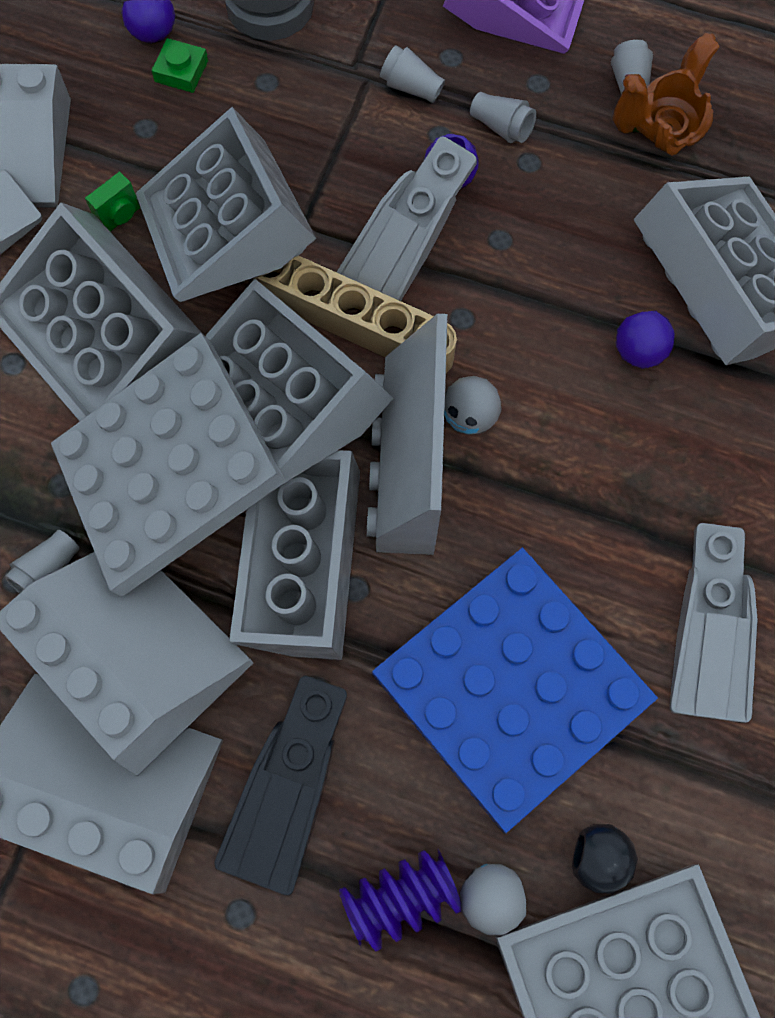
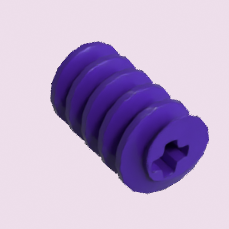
(400, 900)

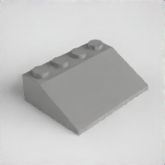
(34, 129)
(222, 211)
(720, 257)
(87, 311)
(294, 381)
(410, 444)
(123, 664)
(84, 807)

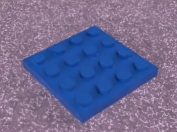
(513, 689)

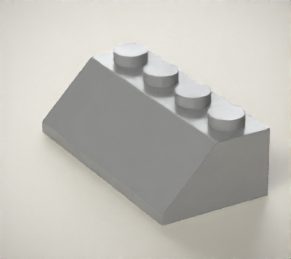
(299, 563)

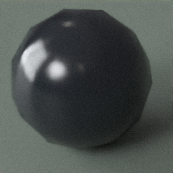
(604, 858)

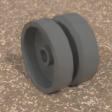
(269, 18)

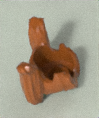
(671, 106)

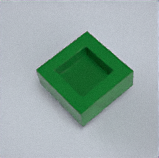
(180, 65)
(113, 201)

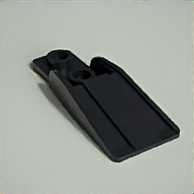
(284, 792)

